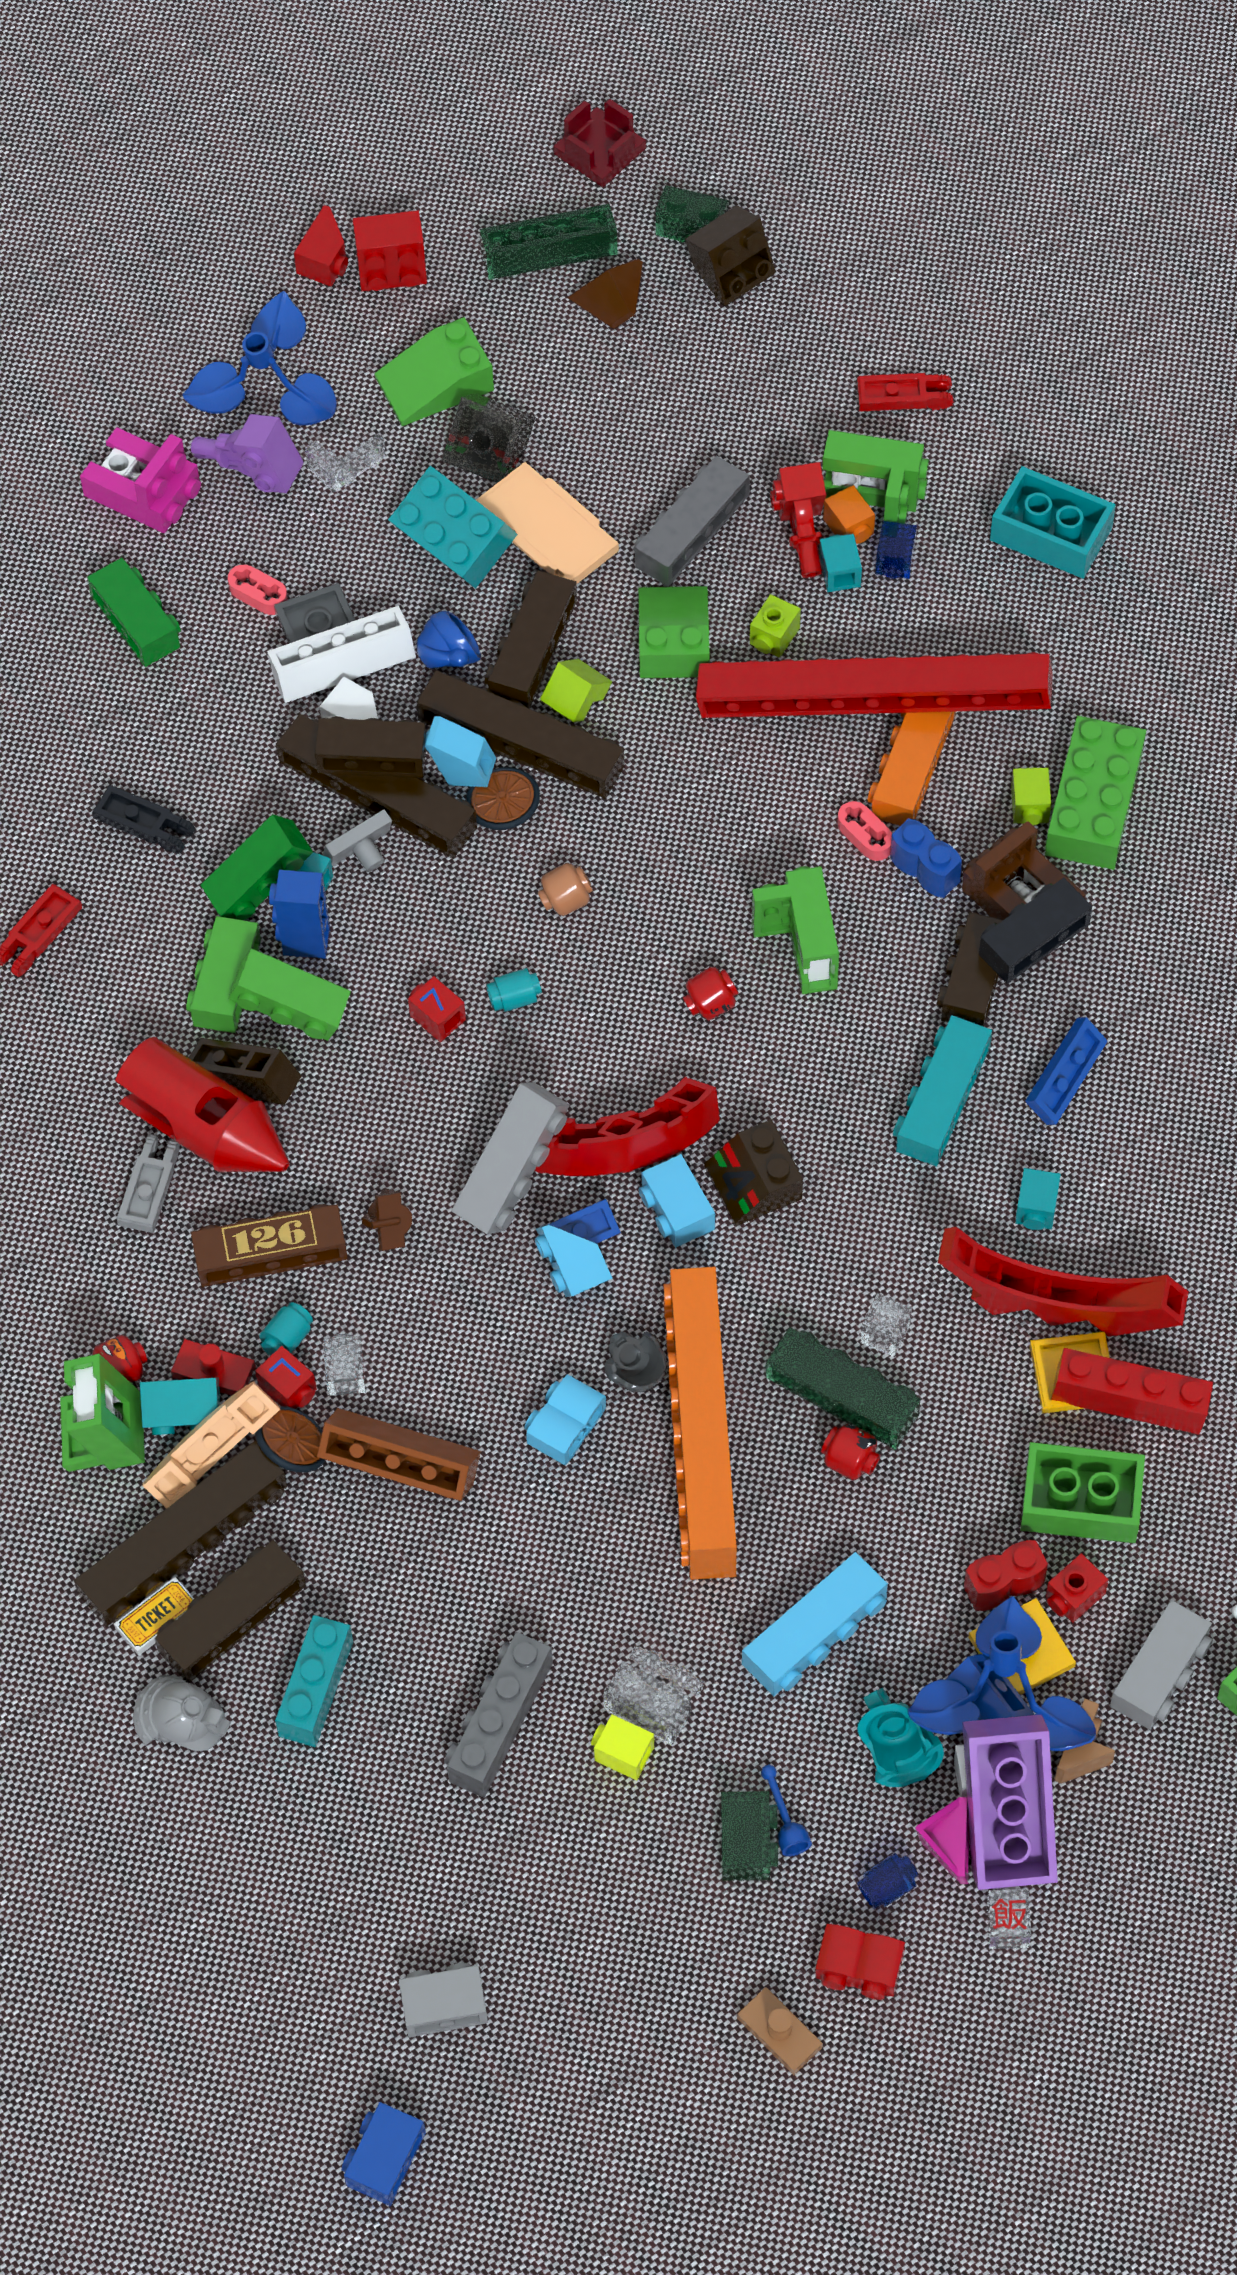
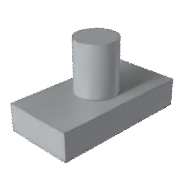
(360, 841)

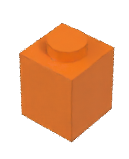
(849, 514)

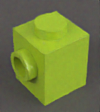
(774, 626)

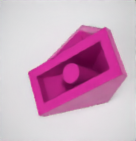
(948, 1838)

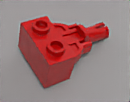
(798, 497)

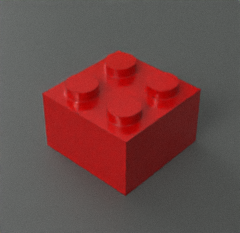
(390, 251)

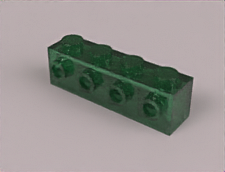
(548, 241)
(843, 1387)

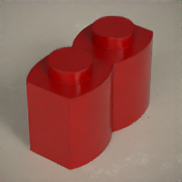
(997, 1577)
(859, 1961)

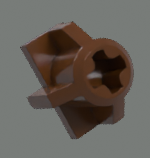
(389, 1218)

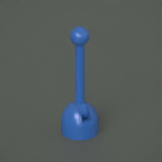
(793, 1836)

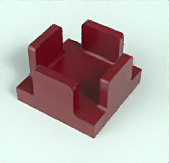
(599, 141)

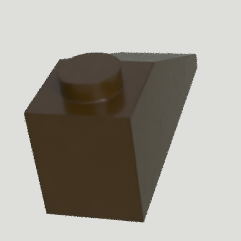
(252, 1069)

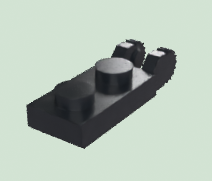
(142, 818)

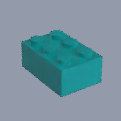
(1052, 522)
(453, 526)

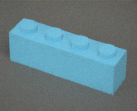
(815, 1624)

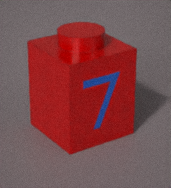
(436, 1008)

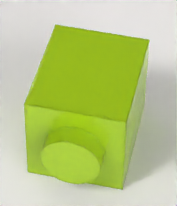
(1031, 795)

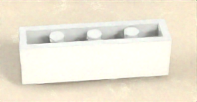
(341, 652)

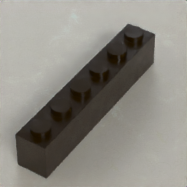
(524, 734)
(411, 803)
(181, 1534)

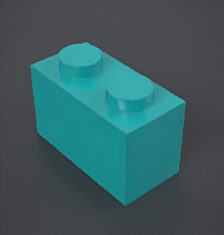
(177, 1403)

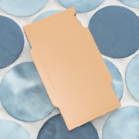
(550, 524)

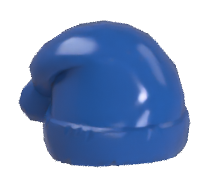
(447, 642)

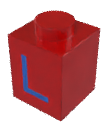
(286, 1379)

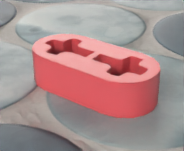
(255, 592)
(861, 834)

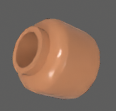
(565, 889)

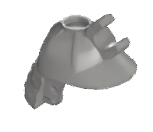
(179, 1714)

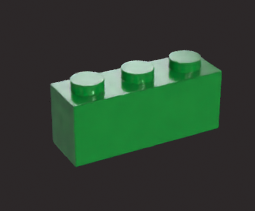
(134, 611)
(247, 873)

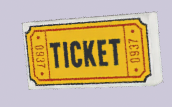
(145, 1619)

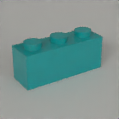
(314, 1681)

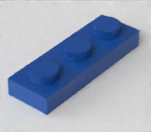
(1066, 1071)

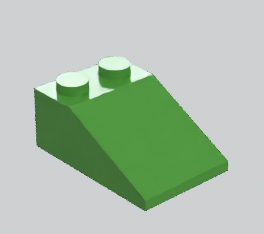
(436, 373)
(673, 631)

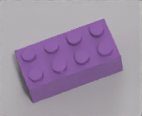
(1010, 1802)

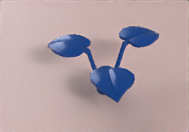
(279, 325)
(1005, 1638)

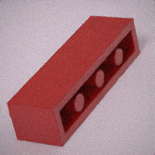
(1132, 1391)

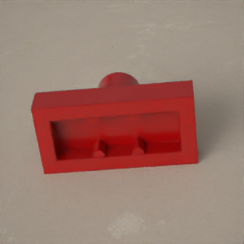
(208, 1361)

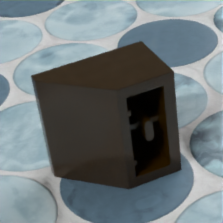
(731, 254)

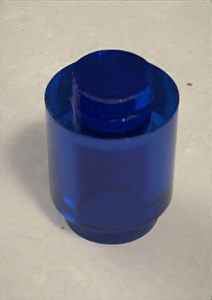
(888, 1881)

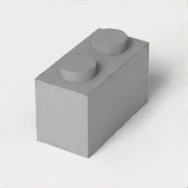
(443, 2000)

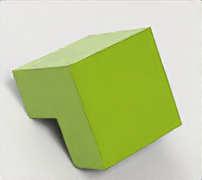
(574, 689)

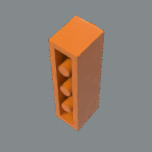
(909, 765)

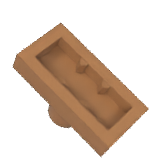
(779, 2030)

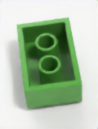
(1082, 1492)

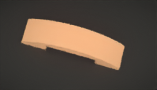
(209, 1442)

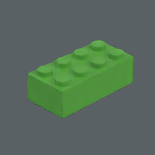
(1095, 792)

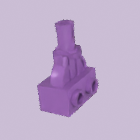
(257, 450)

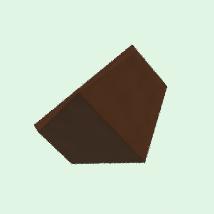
(612, 294)

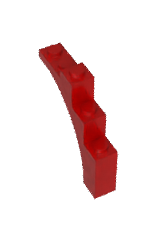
(1058, 1297)

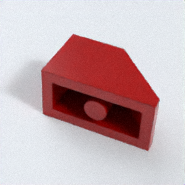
(322, 250)

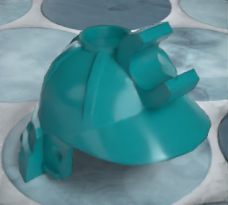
(898, 1745)

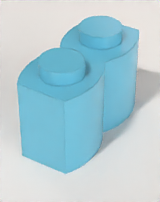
(565, 1419)

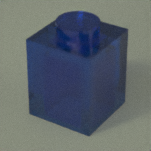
(896, 550)

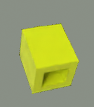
(622, 1746)

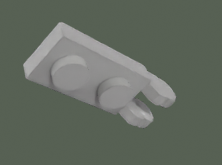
(148, 1186)

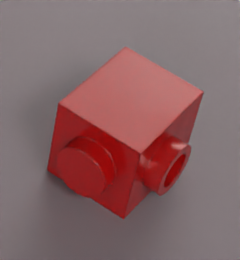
(1076, 1588)

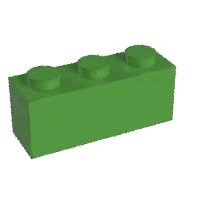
(225, 950)
(289, 995)

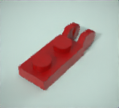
(904, 392)
(39, 928)

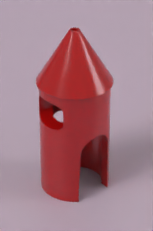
(200, 1110)

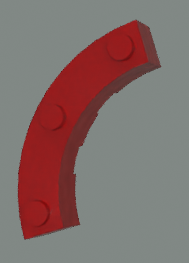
(634, 1138)

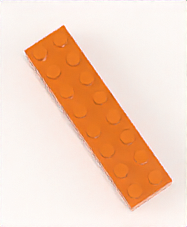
(699, 1424)

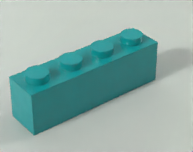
(943, 1090)

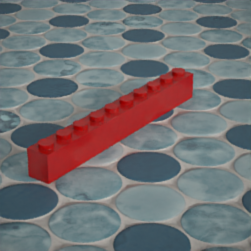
(875, 685)

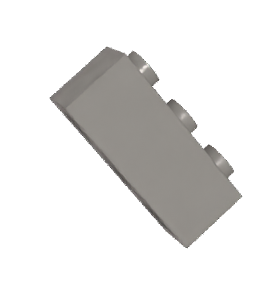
(1162, 1666)

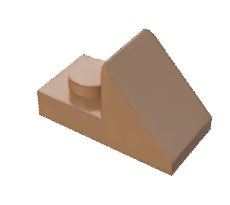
(1085, 1758)

